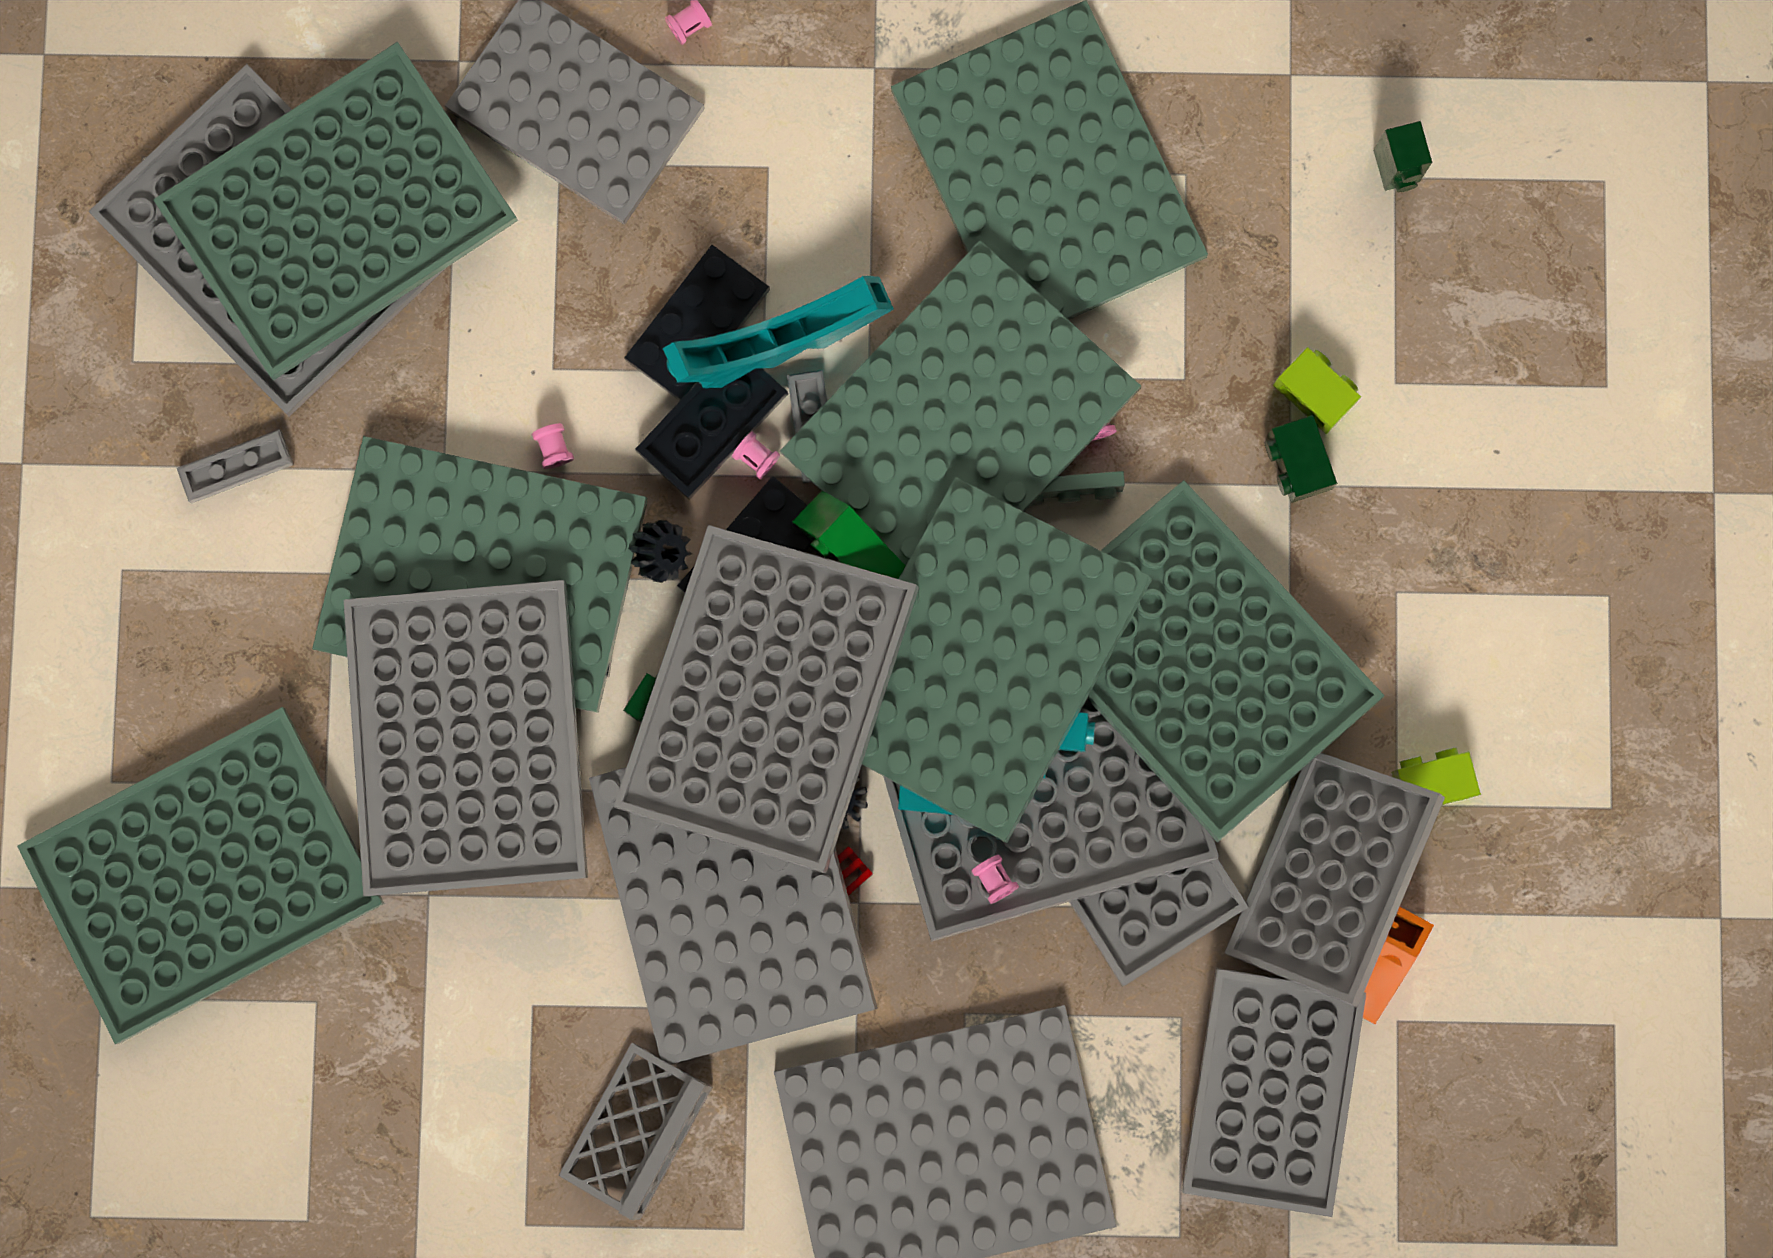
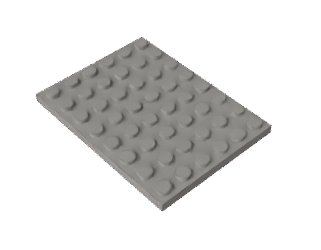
(136, 222)
(766, 698)
(465, 738)
(1087, 830)
(729, 935)
(947, 1144)

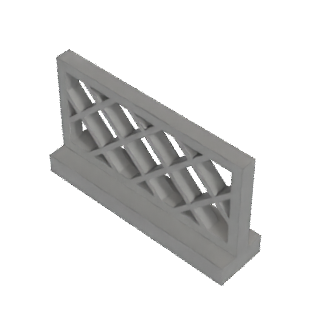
(663, 1147)

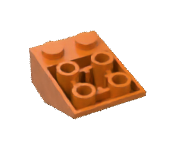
(1395, 960)

